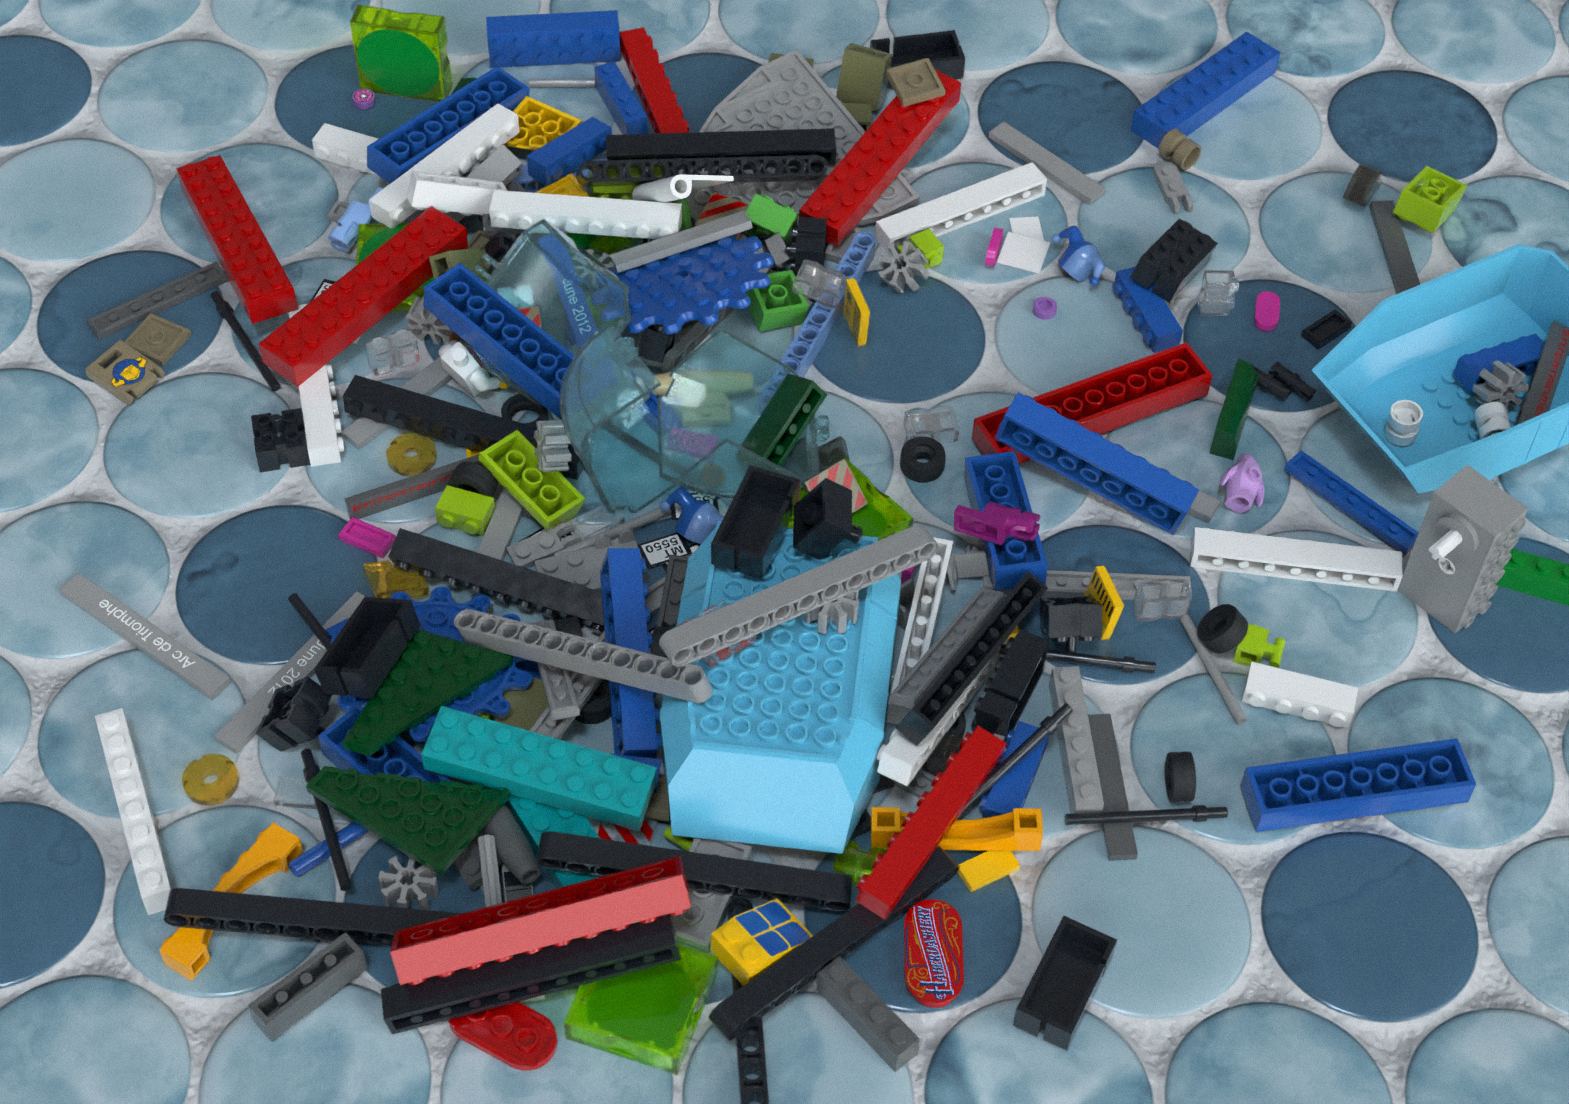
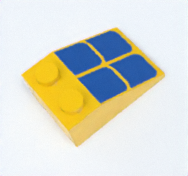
(757, 939)

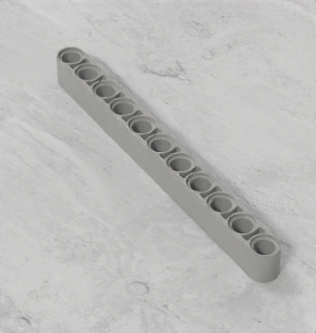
(797, 595)
(584, 655)

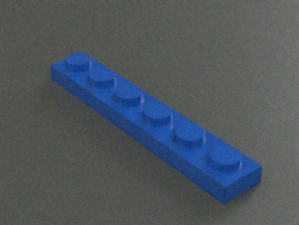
(1352, 502)

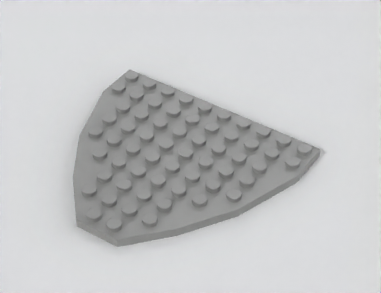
(791, 97)

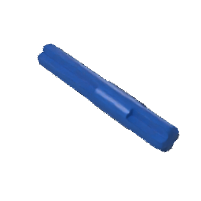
(321, 852)

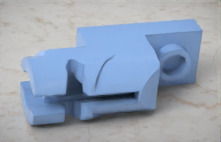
(347, 232)

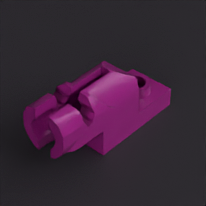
(996, 523)

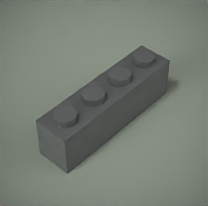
(308, 986)
(867, 1014)

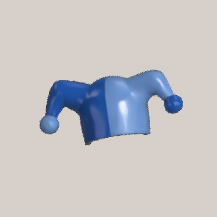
(1080, 257)
(696, 518)

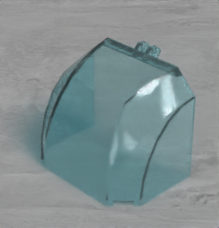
(566, 283)
(711, 411)
(611, 422)

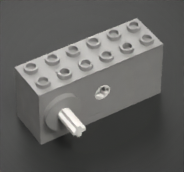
(1462, 549)

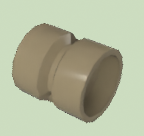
(1179, 149)

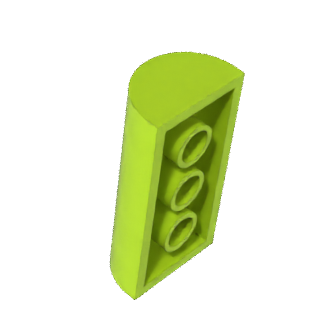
(543, 494)

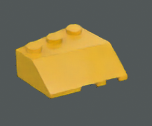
(539, 124)

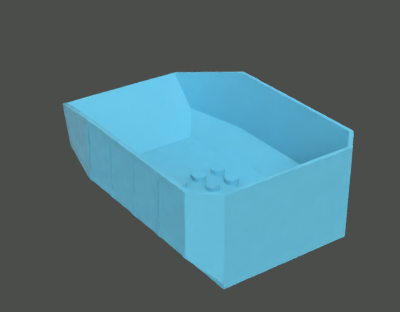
(1413, 346)
(791, 719)

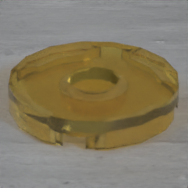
(413, 465)
(215, 792)

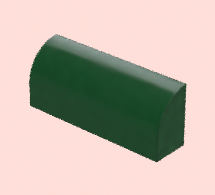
(1234, 410)
(784, 419)

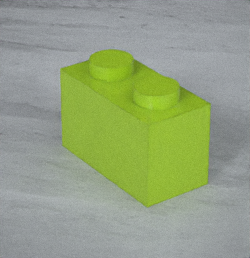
(464, 510)

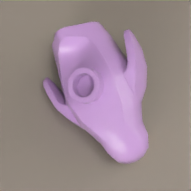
(1243, 484)

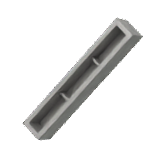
(1076, 742)

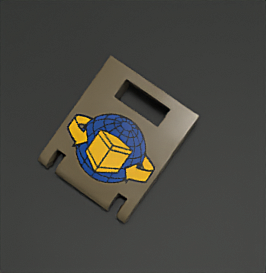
(128, 373)

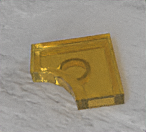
(386, 580)

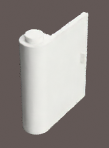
(675, 187)

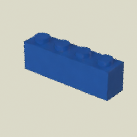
(620, 99)
(568, 151)
(1148, 312)
(1520, 353)
(1015, 785)

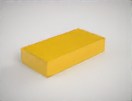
(987, 868)

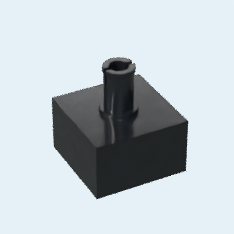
(824, 519)

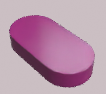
(994, 247)
(1267, 311)

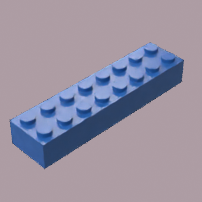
(1206, 89)
(429, 130)
(500, 333)
(1096, 463)
(626, 626)
(1357, 785)

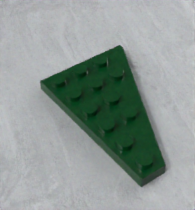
(420, 682)
(413, 815)

